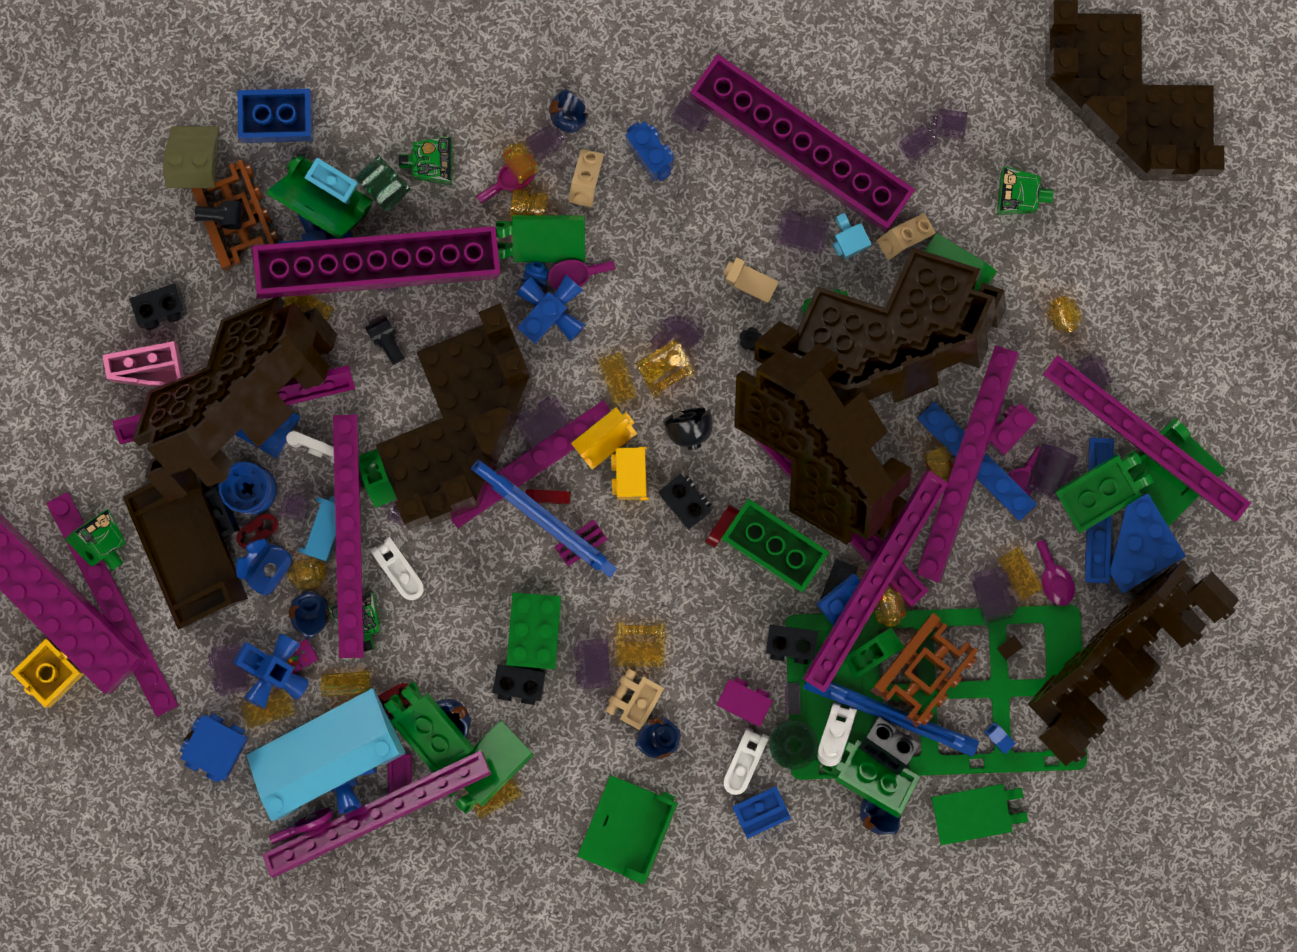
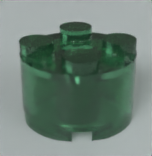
(382, 183)
(805, 752)

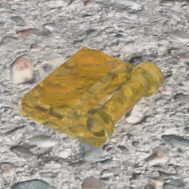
(661, 363)
(640, 653)

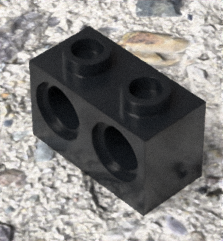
(157, 300)
(680, 505)
(791, 636)
(520, 677)
(886, 749)

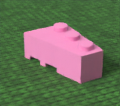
(145, 365)

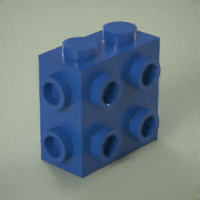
(648, 150)
(213, 747)

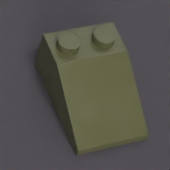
(191, 157)

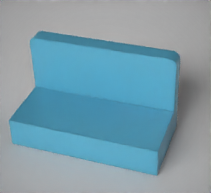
(331, 180)

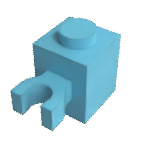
(851, 239)

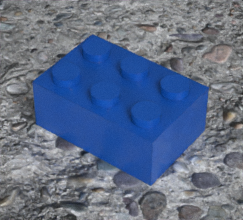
(275, 115)

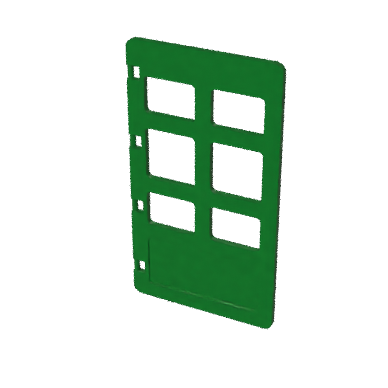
(1062, 641)

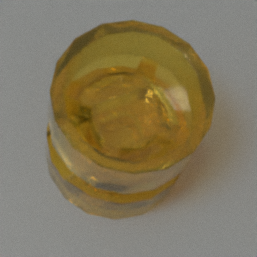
(527, 204)

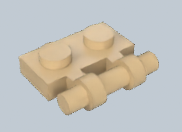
(641, 703)

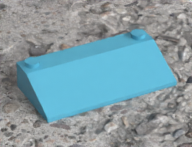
(323, 754)

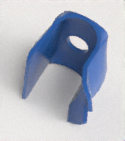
(258, 556)

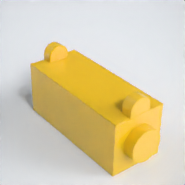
(604, 437)

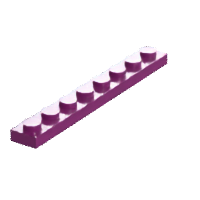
(538, 458)

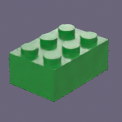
(534, 631)

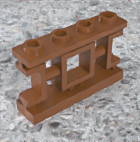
(252, 207)
(910, 659)

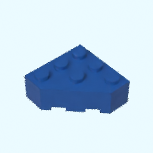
(1143, 545)

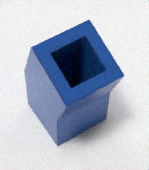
(999, 738)

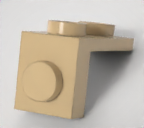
(585, 178)
(905, 236)
(750, 280)

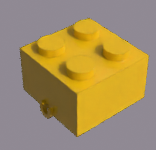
(630, 474)
(47, 673)

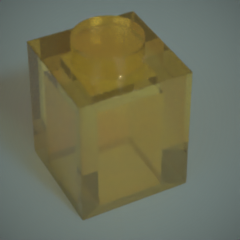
(519, 162)

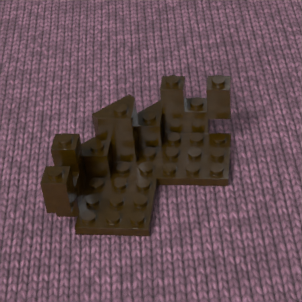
(1097, 74)
(924, 328)
(236, 391)
(480, 393)
(833, 469)
(1118, 657)

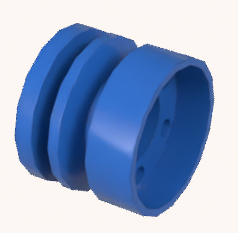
(234, 488)

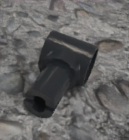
(227, 214)
(384, 336)

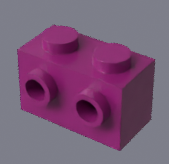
(1011, 429)
(745, 702)

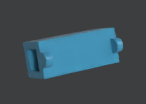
(323, 533)

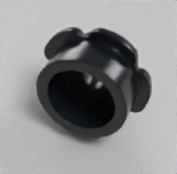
(745, 335)

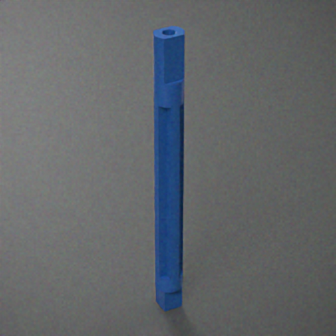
(544, 519)
(898, 717)

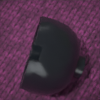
(689, 428)

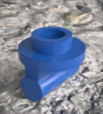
(537, 271)

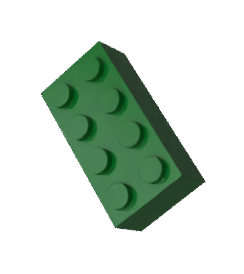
(774, 546)

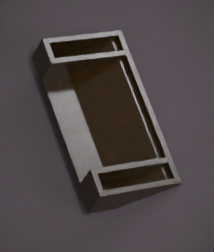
(186, 552)

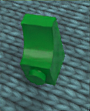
(376, 478)
(874, 652)

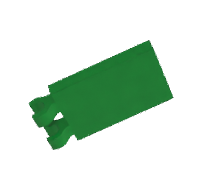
(542, 238)
(1102, 491)
(427, 729)
(504, 756)
(873, 780)
(975, 813)

